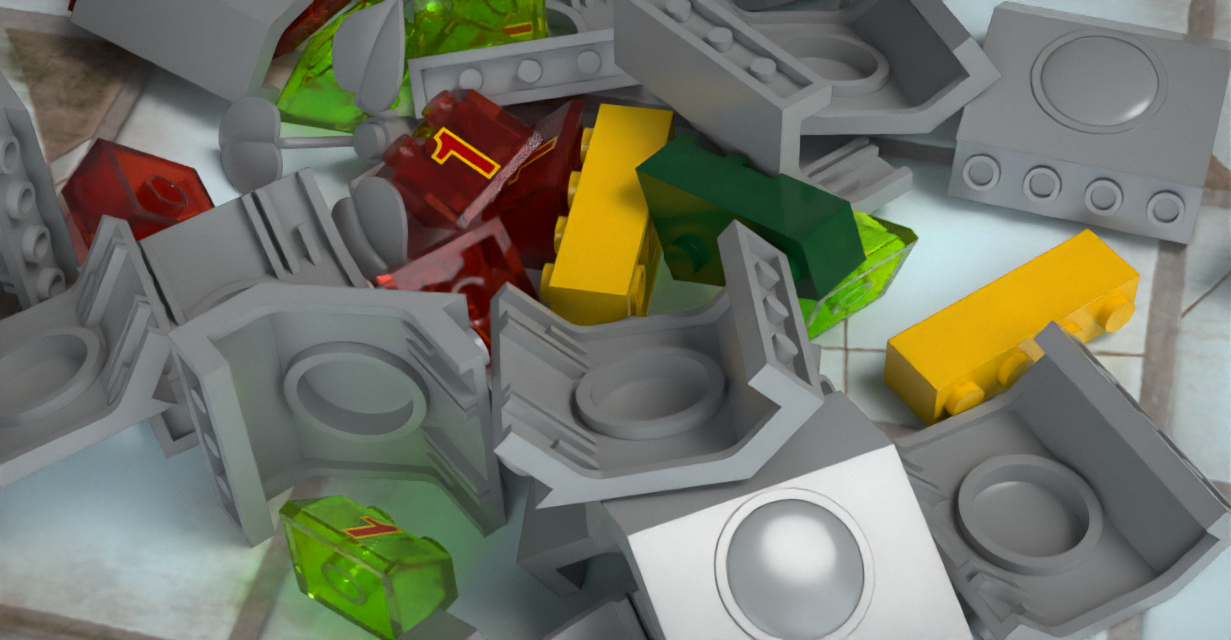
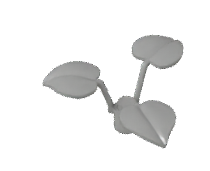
(366, 61)

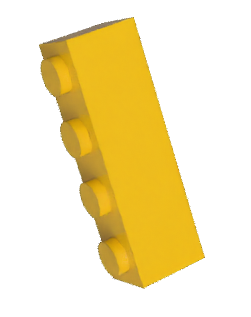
(988, 336)

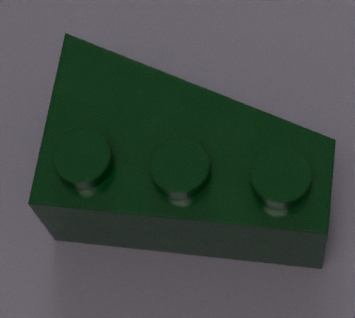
(700, 194)

